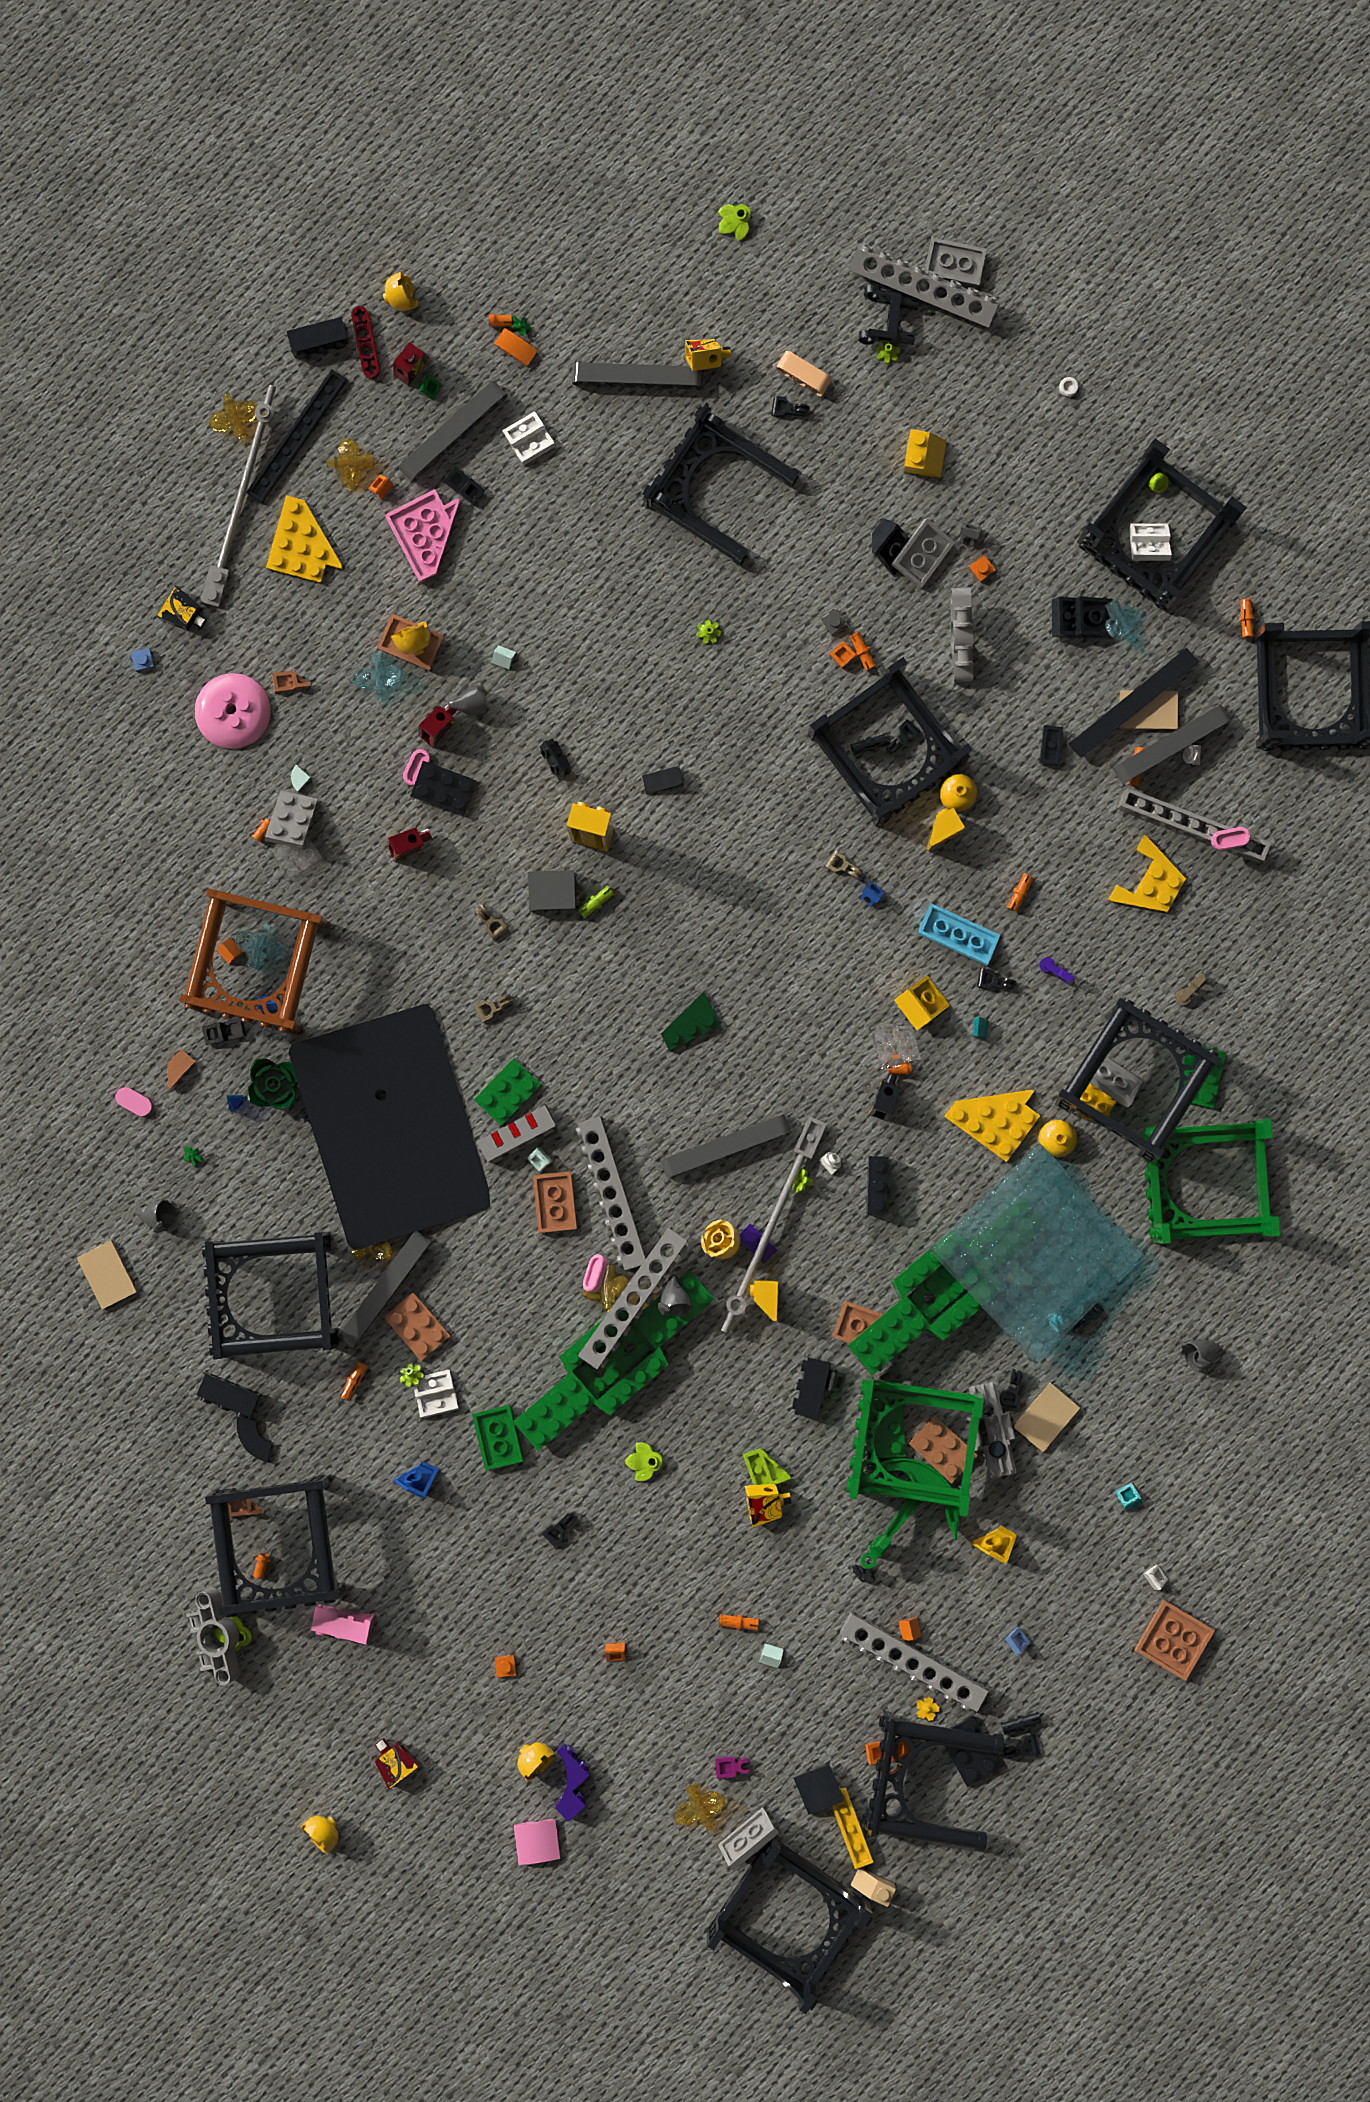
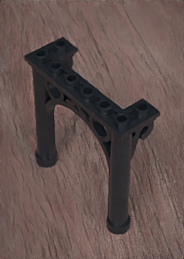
(736, 444)
(933, 1735)

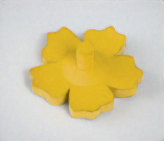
(927, 1708)

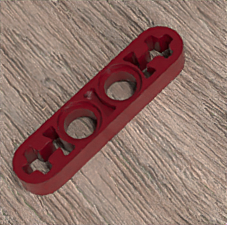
(365, 342)

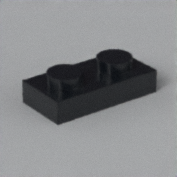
(1050, 745)

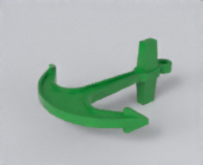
(919, 1473)

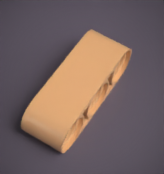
(804, 372)

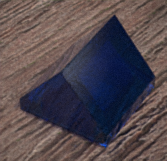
(235, 1102)

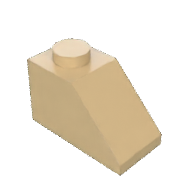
(873, 1886)

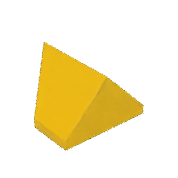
(997, 1543)

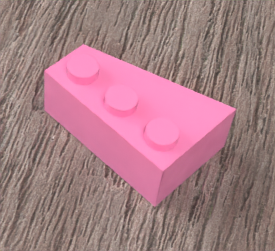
(342, 1623)

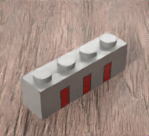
(517, 1133)

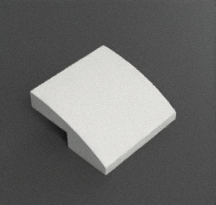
(529, 438)
(1150, 542)
(436, 1394)

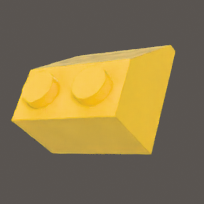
(924, 454)
(944, 828)
(922, 1002)
(765, 1295)

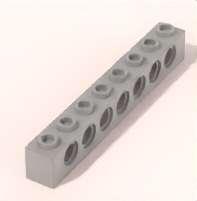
(948, 302)
(1186, 823)
(584, 1130)
(669, 1239)
(970, 1702)

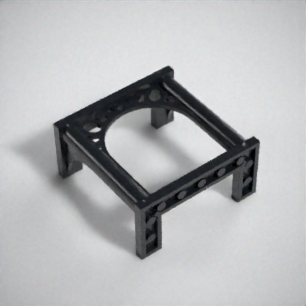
(1094, 533)
(1268, 732)
(952, 753)
(1204, 1065)
(222, 1251)
(327, 1588)
(799, 1984)

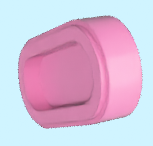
(414, 764)
(1230, 838)
(133, 1101)
(595, 1273)

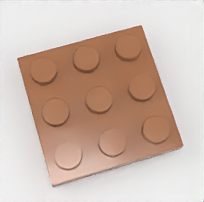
(1174, 1640)

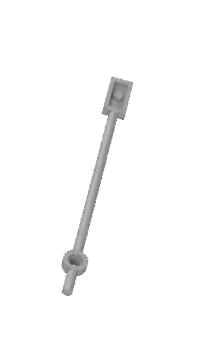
(218, 576)
(805, 1148)

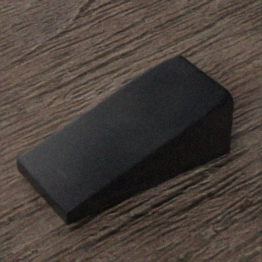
(662, 780)

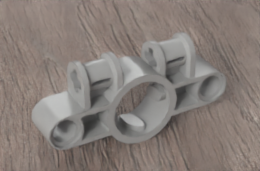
(961, 634)
(220, 1659)

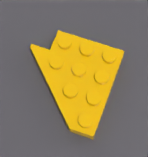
(300, 544)
(995, 1120)

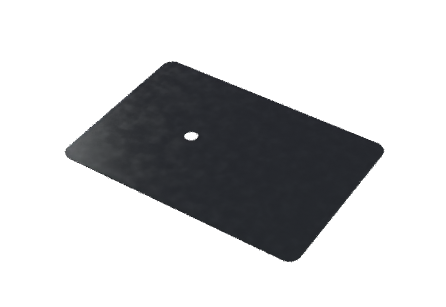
(393, 1159)

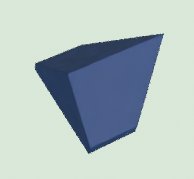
(418, 1480)

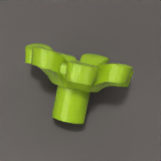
(888, 352)
(708, 635)
(802, 1181)
(411, 1375)

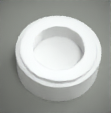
(1068, 387)

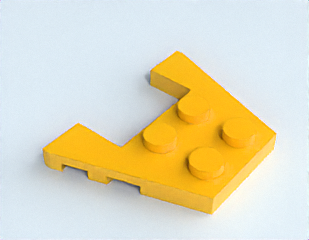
(1158, 885)

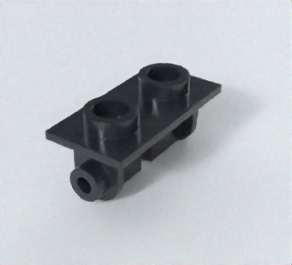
(550, 751)

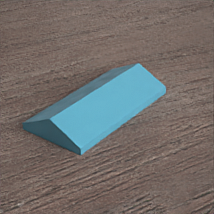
(958, 934)

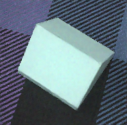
(503, 657)
(539, 1159)
(771, 1655)

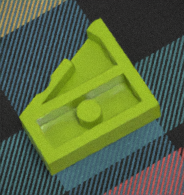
(763, 1468)

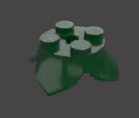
(261, 1074)

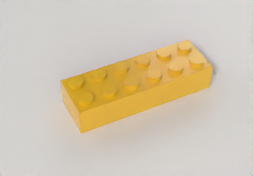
(590, 826)

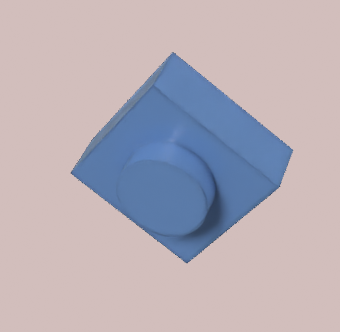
(142, 659)
(1017, 1641)

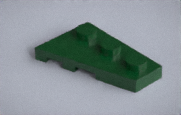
(691, 1023)

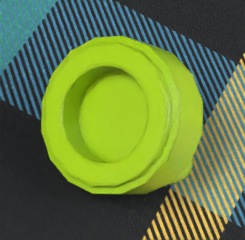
(1158, 482)

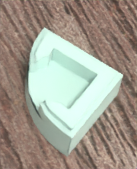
(299, 778)

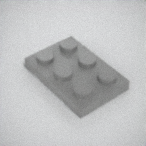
(956, 261)
(923, 553)
(291, 819)
(1116, 1082)
(748, 1839)

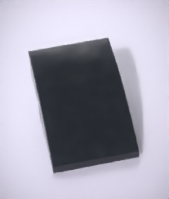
(1079, 617)

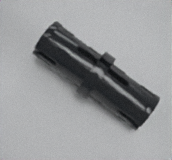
(870, 744)
(1020, 1723)

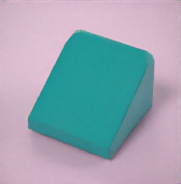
(980, 1027)
(1128, 1497)

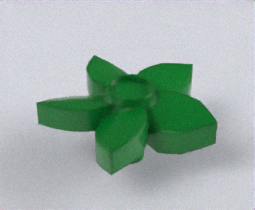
(521, 325)
(191, 1154)

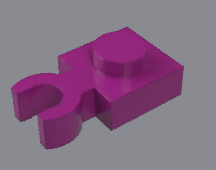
(727, 1766)

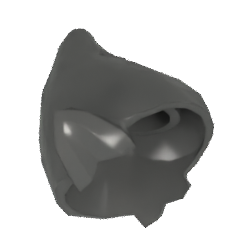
(471, 701)
(157, 1214)
(674, 1299)
(1199, 1353)

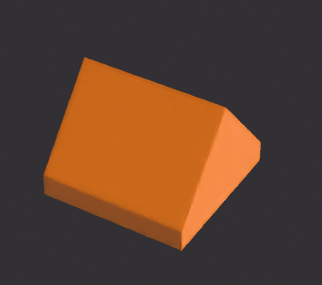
(381, 486)
(229, 950)
(910, 1629)
(615, 1652)

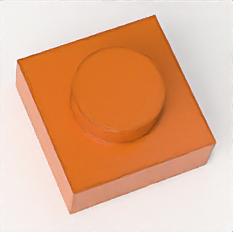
(982, 568)
(842, 654)
(505, 1666)

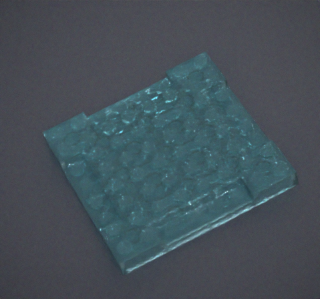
(1036, 1253)

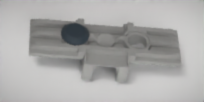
(999, 1431)

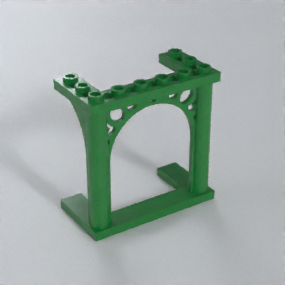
(1164, 1231)
(866, 1483)

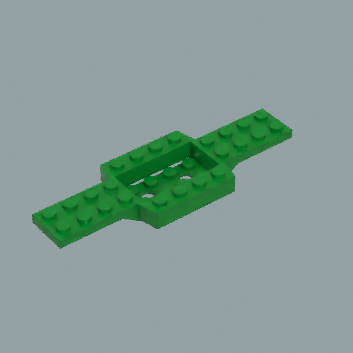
(912, 1315)
(581, 1386)

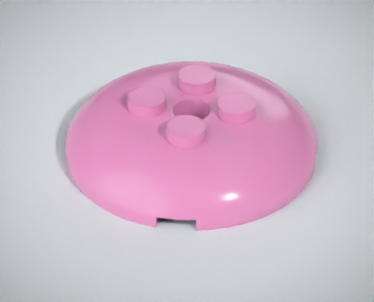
(243, 726)

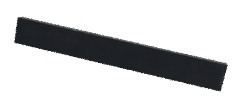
(296, 436)
(1133, 703)

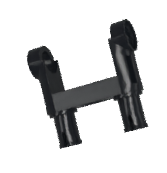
(892, 334)

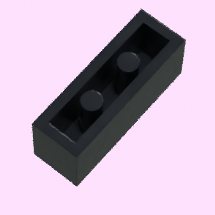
(318, 338)
(877, 1185)
(811, 1387)
(228, 1395)

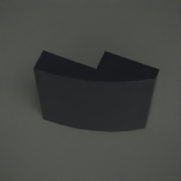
(818, 1789)

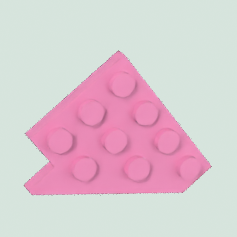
(423, 531)

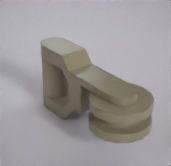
(856, 872)
(498, 932)
(1184, 995)
(481, 1013)

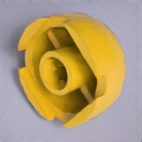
(399, 292)
(412, 639)
(958, 792)
(1058, 1138)
(721, 1240)
(534, 1759)
(322, 1832)

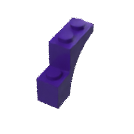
(577, 1771)

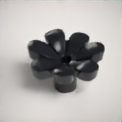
(864, 1574)

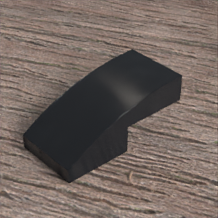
(464, 486)
(223, 1031)

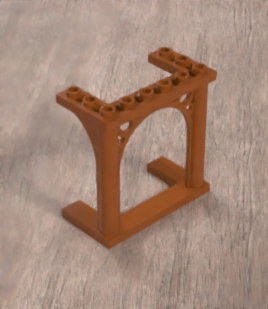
(287, 1012)

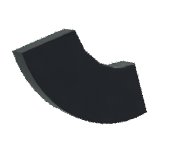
(252, 1440)

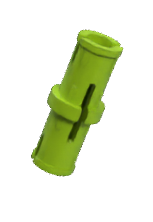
(596, 902)

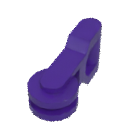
(1048, 966)

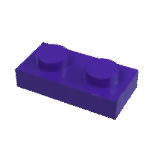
(751, 1238)

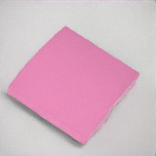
(536, 1841)

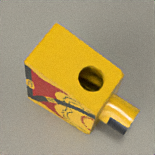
(705, 354)
(765, 1503)

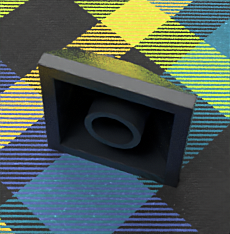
(887, 543)

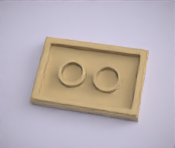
(1156, 715)
(107, 1274)
(1046, 1417)

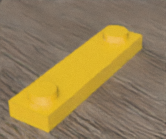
(852, 1831)

